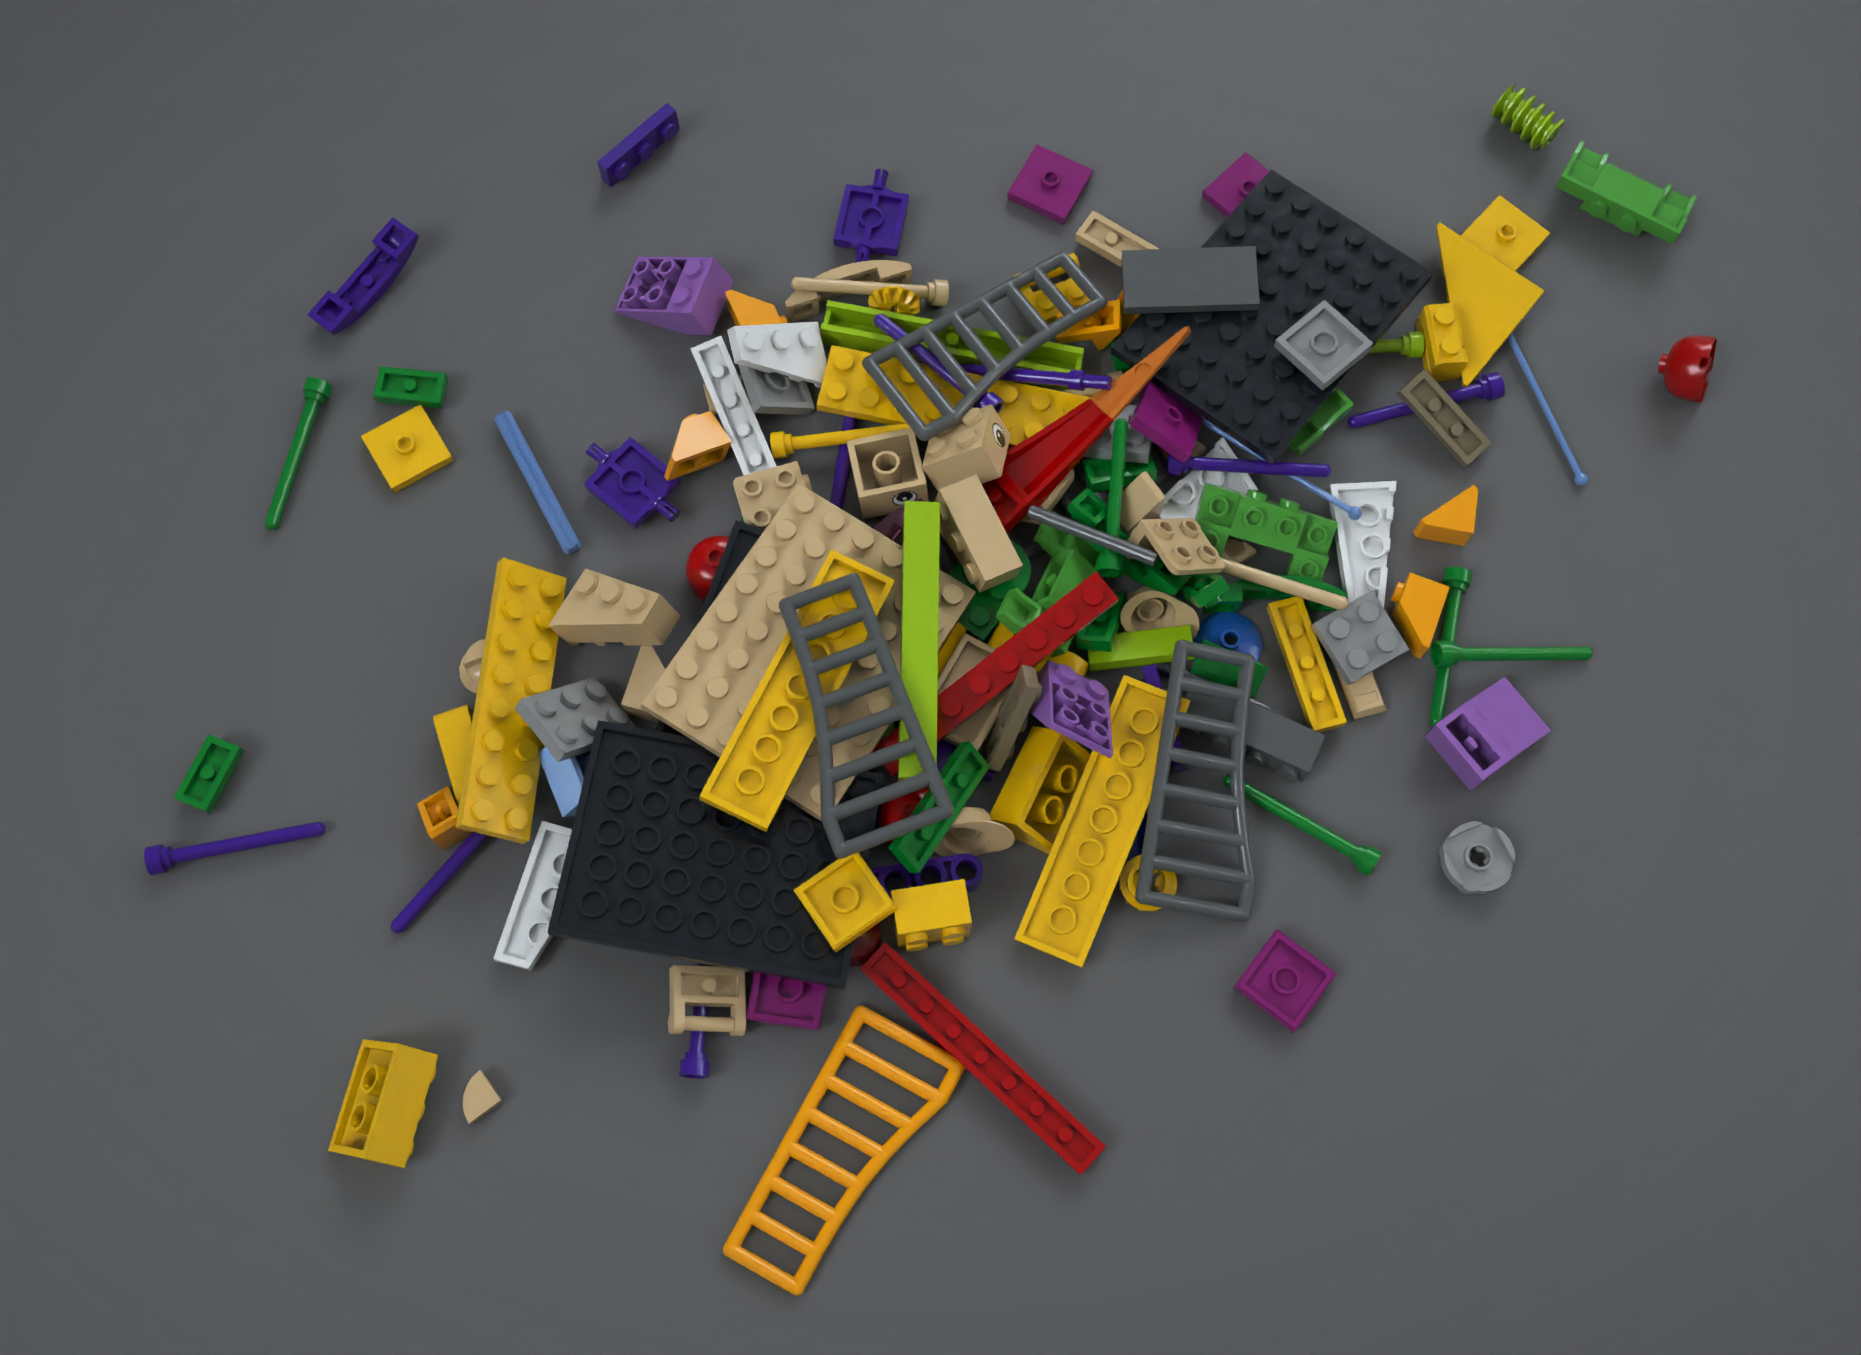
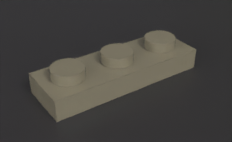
(1444, 418)
(1012, 717)

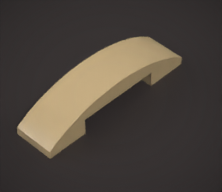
(806, 303)

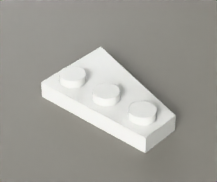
(781, 348)
(1184, 496)

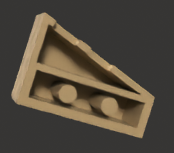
(976, 534)
(613, 611)

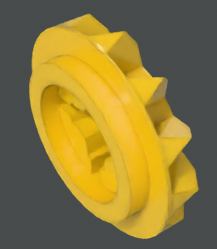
(895, 300)
(1164, 883)

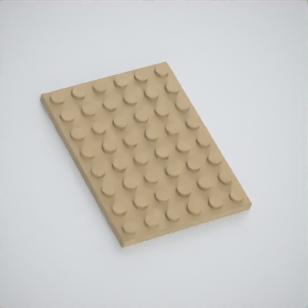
(741, 631)

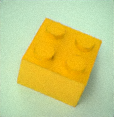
(931, 915)

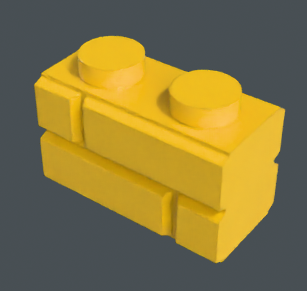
(1443, 341)

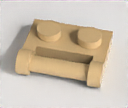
(708, 988)

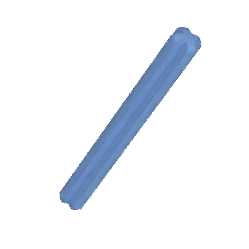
(537, 482)

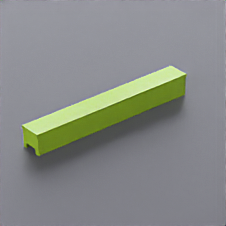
(855, 329)
(920, 623)

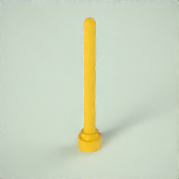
(785, 444)

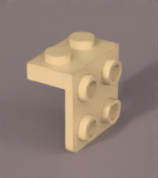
(765, 491)
(1179, 545)

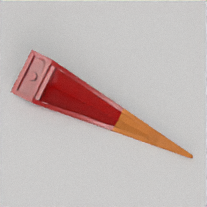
(1046, 458)

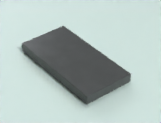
(1190, 280)

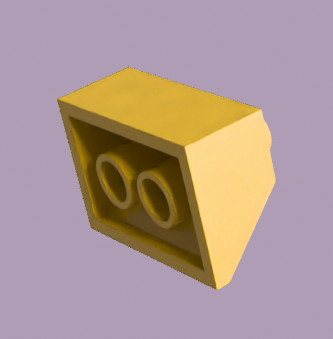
(1040, 787)
(384, 1102)

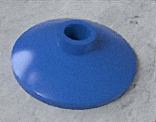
(1231, 624)

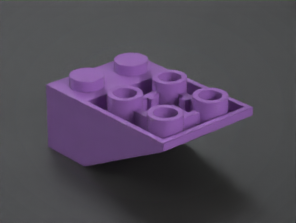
(676, 293)
(1074, 707)
(1486, 733)

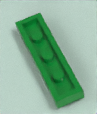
(960, 778)

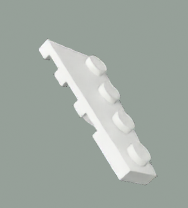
(1363, 542)
(529, 918)

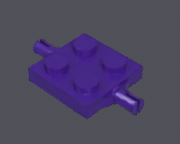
(871, 218)
(631, 482)

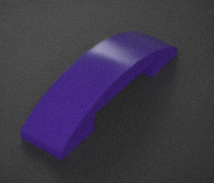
(369, 281)

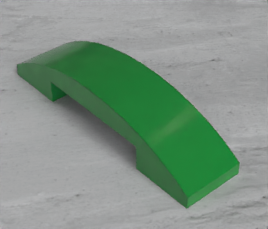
(1092, 512)
(1247, 590)

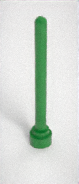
(316, 393)
(1109, 562)
(1458, 580)
(1446, 654)
(1362, 857)

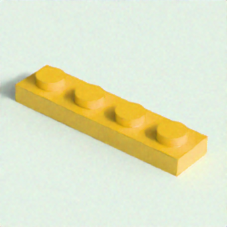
(1306, 664)

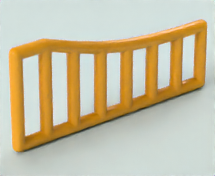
(855, 1184)

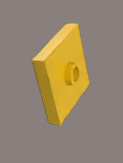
(1506, 233)
(407, 448)
(845, 900)

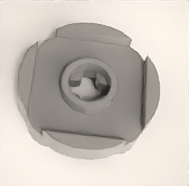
(1470, 877)

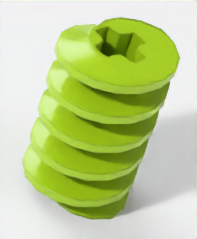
(1526, 118)

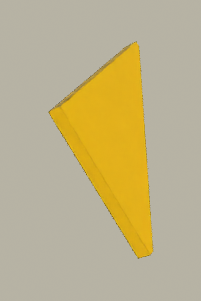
(1487, 297)

